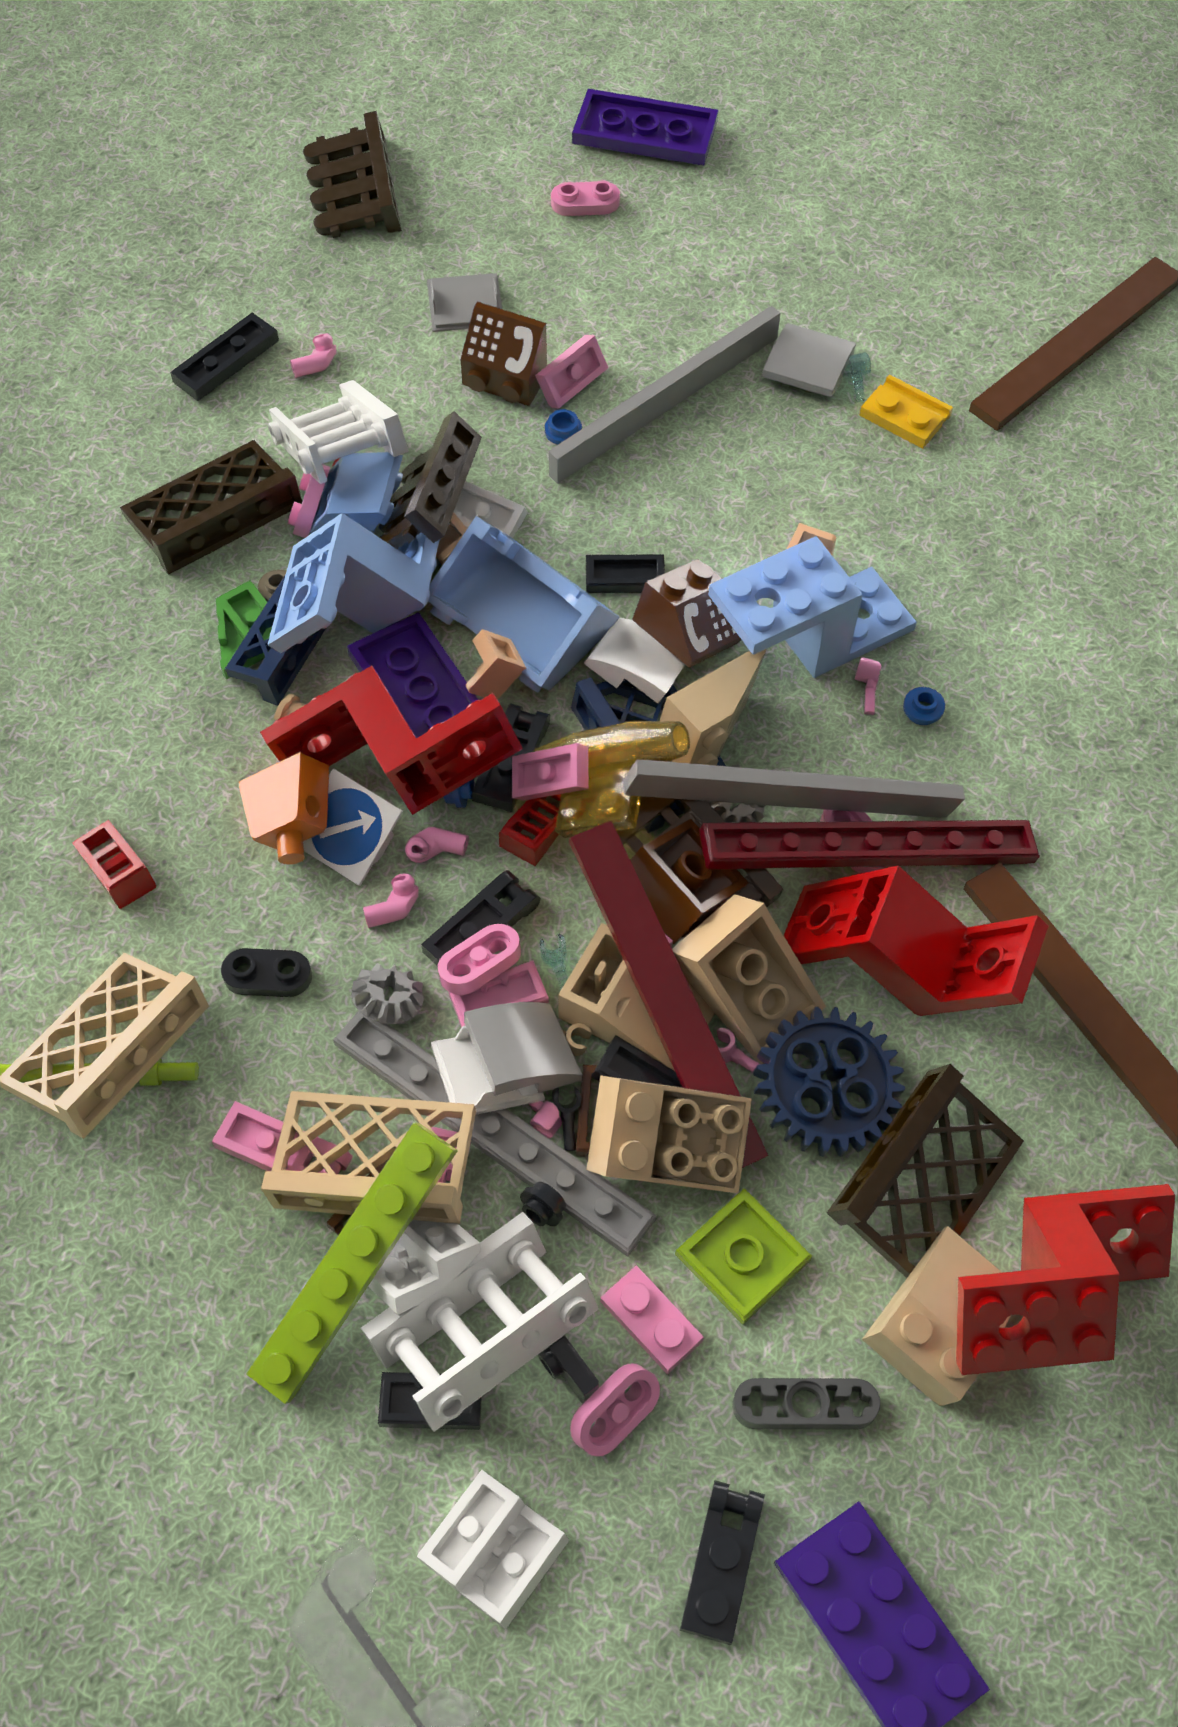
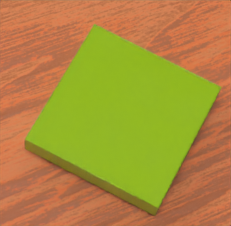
(743, 1255)

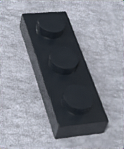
(224, 356)

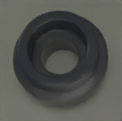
(543, 1204)

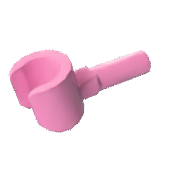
(868, 672)
(731, 1053)
(546, 1118)

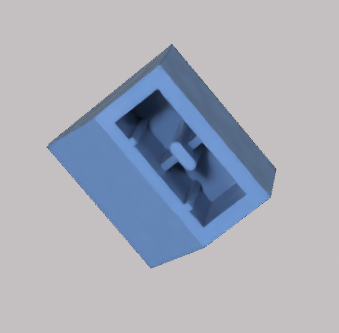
(360, 489)

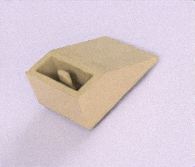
(607, 1000)
(668, 1135)

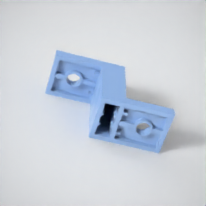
(350, 573)
(811, 607)

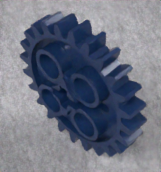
(788, 1083)

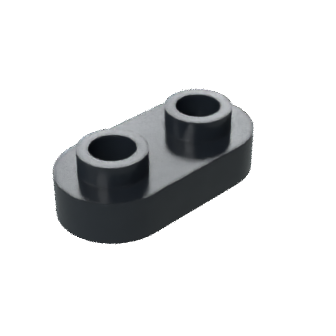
(264, 973)

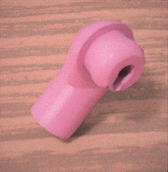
(319, 358)
(433, 842)
(397, 905)

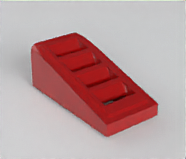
(521, 845)
(128, 883)

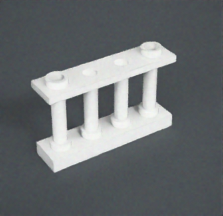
(338, 430)
(485, 1365)

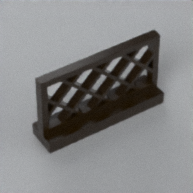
(218, 520)
(905, 1140)

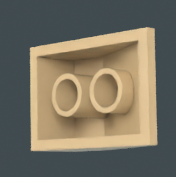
(713, 707)
(746, 971)
(920, 1321)

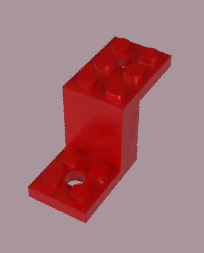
(419, 767)
(915, 942)
(1065, 1280)

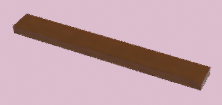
(1074, 344)
(1087, 1002)

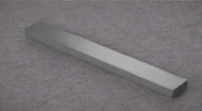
(663, 394)
(791, 789)
(501, 1135)

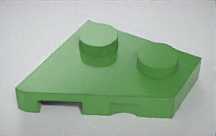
(236, 615)

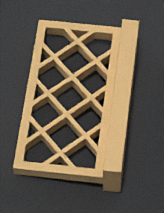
(124, 1055)
(343, 1193)

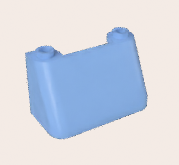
(515, 594)

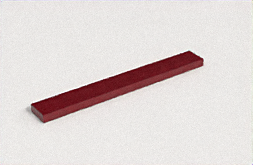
(867, 844)
(655, 969)

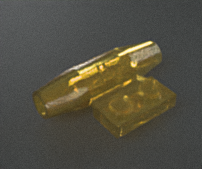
(610, 758)

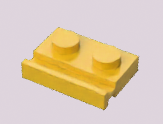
(906, 411)

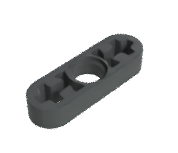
(818, 1386)

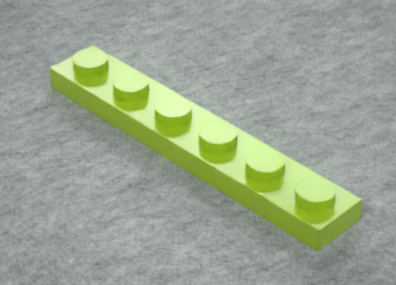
(351, 1263)

